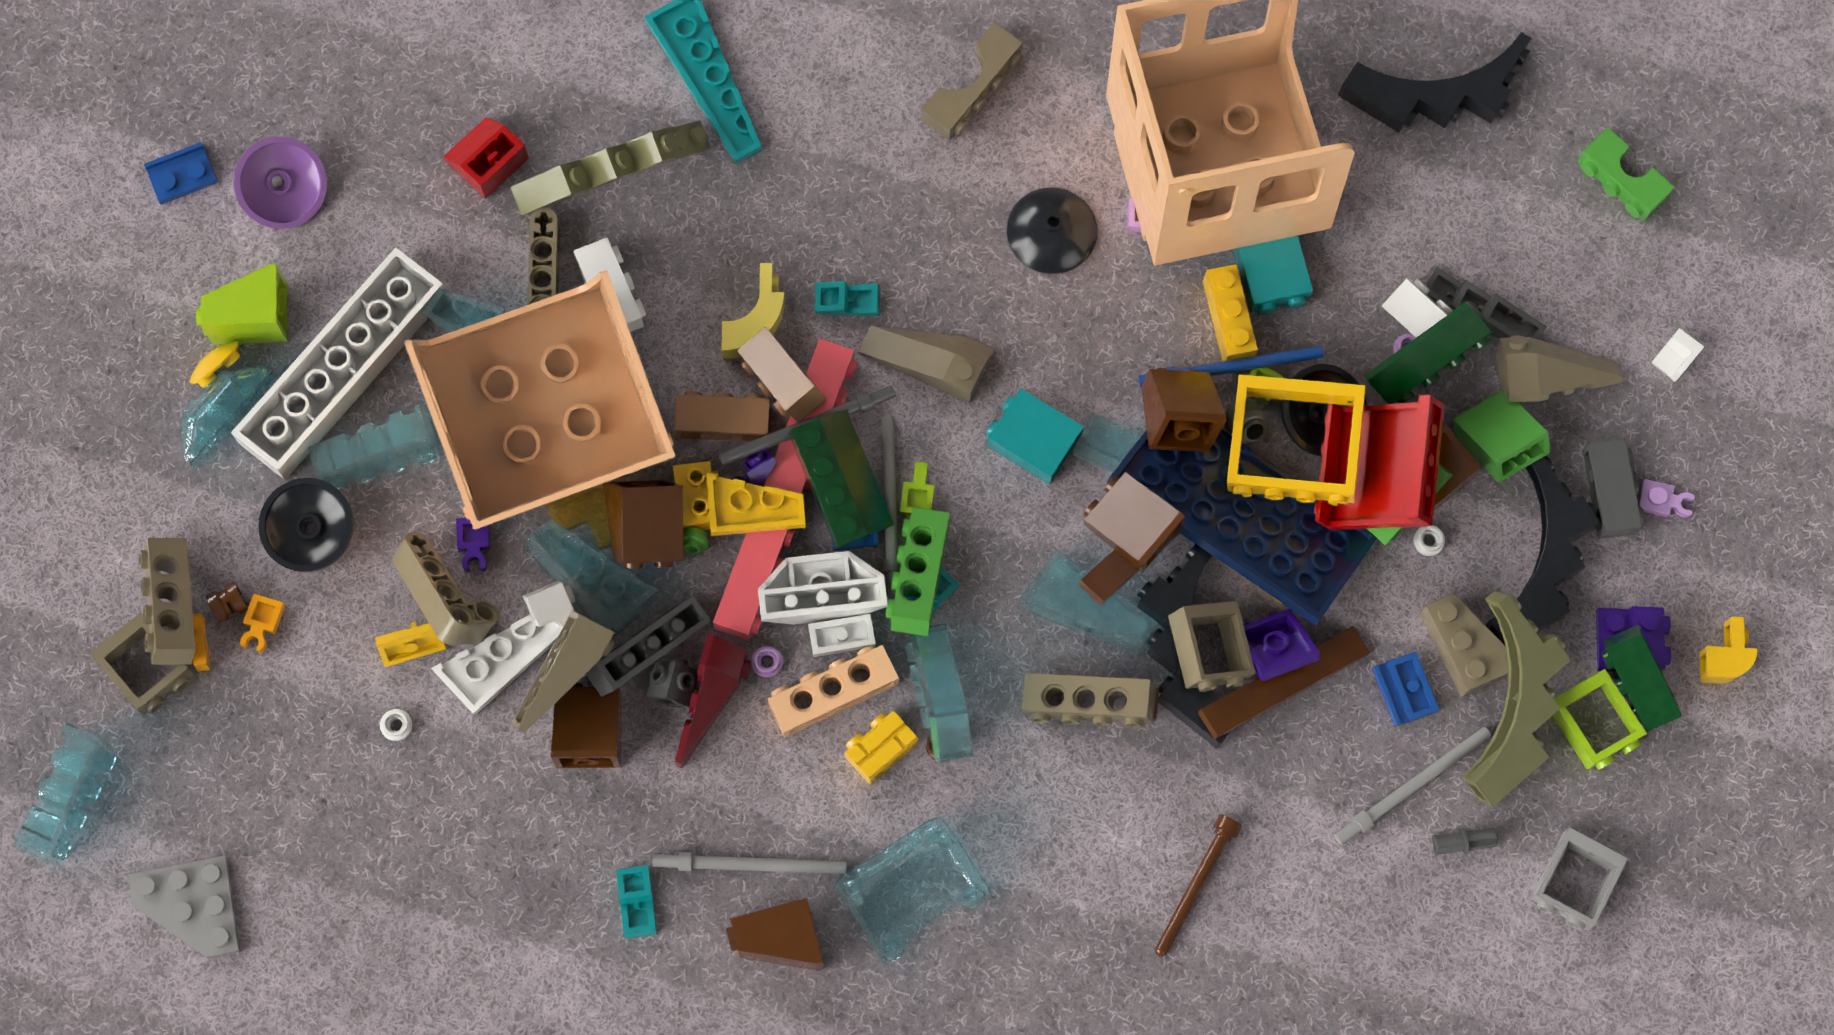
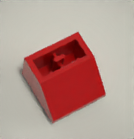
(487, 156)

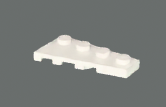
(491, 666)

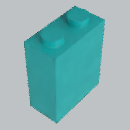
(1274, 275)
(1033, 435)

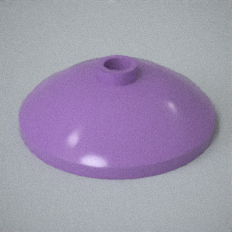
(302, 185)

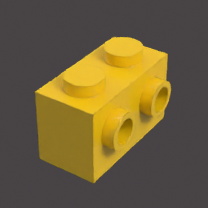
(695, 493)

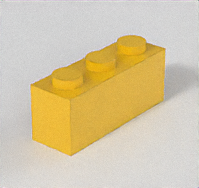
(1229, 313)

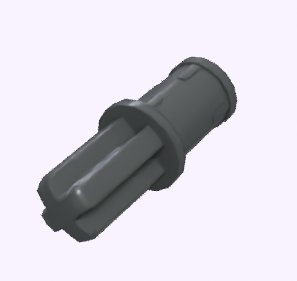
(1464, 841)

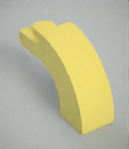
(766, 314)

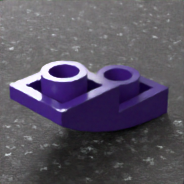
(757, 467)

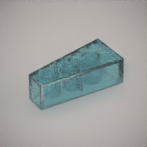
(377, 448)
(1060, 599)
(65, 795)

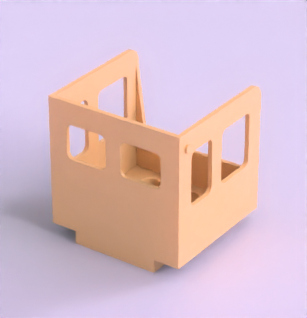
(1219, 134)
(541, 402)

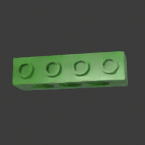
(916, 615)

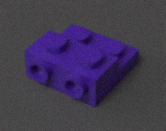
(1651, 621)
(1279, 644)

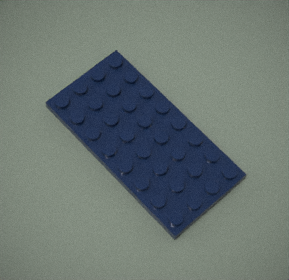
(1258, 537)

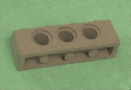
(171, 557)
(1041, 688)

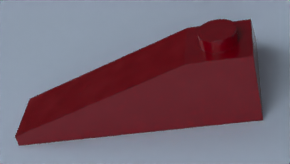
(719, 678)

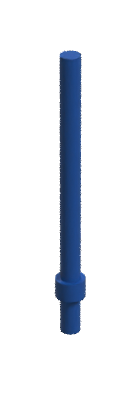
(1254, 362)

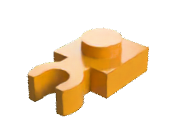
(262, 617)
(201, 655)

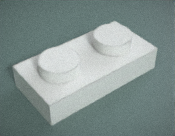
(841, 635)

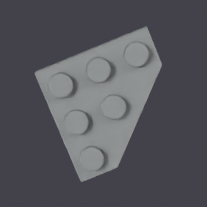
(191, 903)

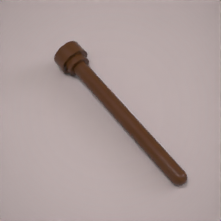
(1224, 832)

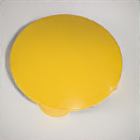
(212, 361)

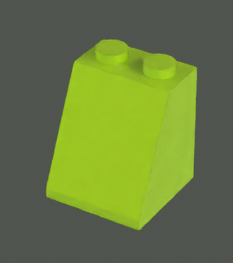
(247, 309)

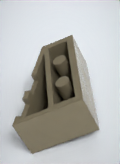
(1465, 645)

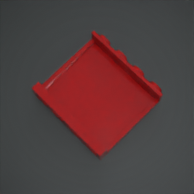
(1394, 465)

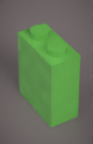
(1501, 436)

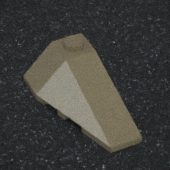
(937, 359)
(1536, 368)

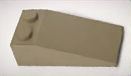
(570, 658)

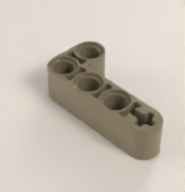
(547, 267)
(439, 597)

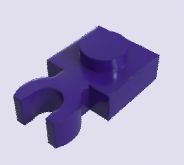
(473, 542)

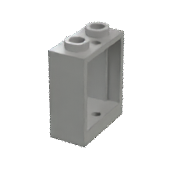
(1592, 851)

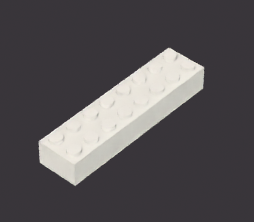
(338, 364)

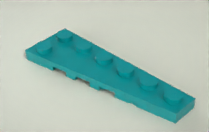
(696, 55)

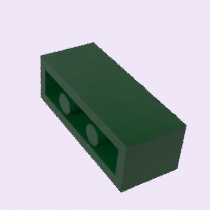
(1640, 678)

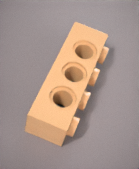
(792, 719)

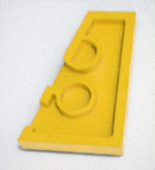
(750, 508)

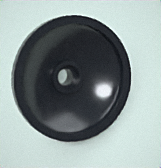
(1047, 247)
(1297, 416)
(291, 510)

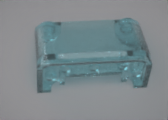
(910, 886)

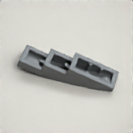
(1500, 314)

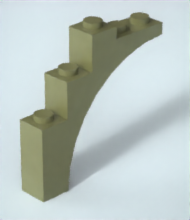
(610, 165)
(1529, 703)

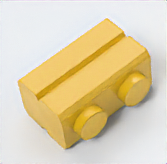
(881, 746)

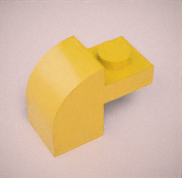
(1728, 662)

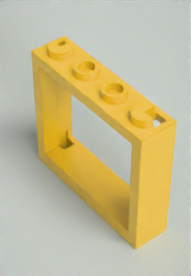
(1296, 391)

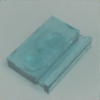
(1105, 442)

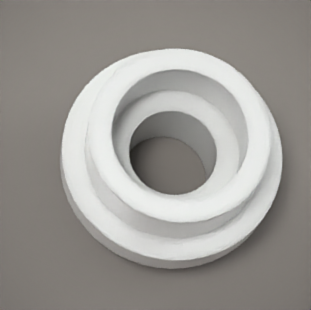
(1436, 534)
(389, 717)

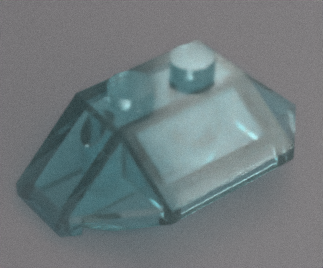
(219, 409)

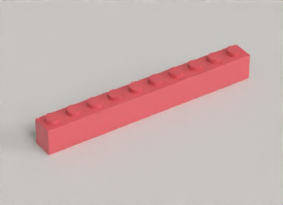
(762, 551)

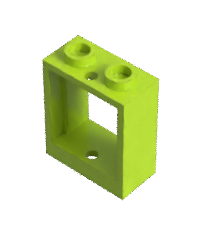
(1575, 735)

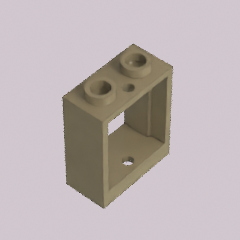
(1233, 638)
(119, 644)

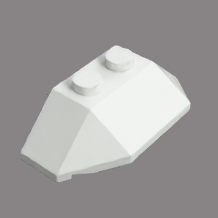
(821, 589)

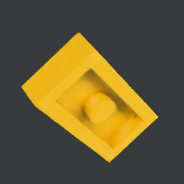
(408, 644)

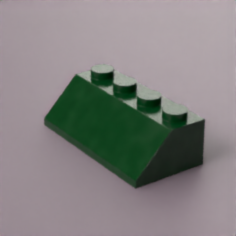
(1430, 353)
(840, 478)

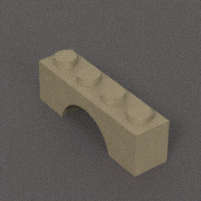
(950, 109)

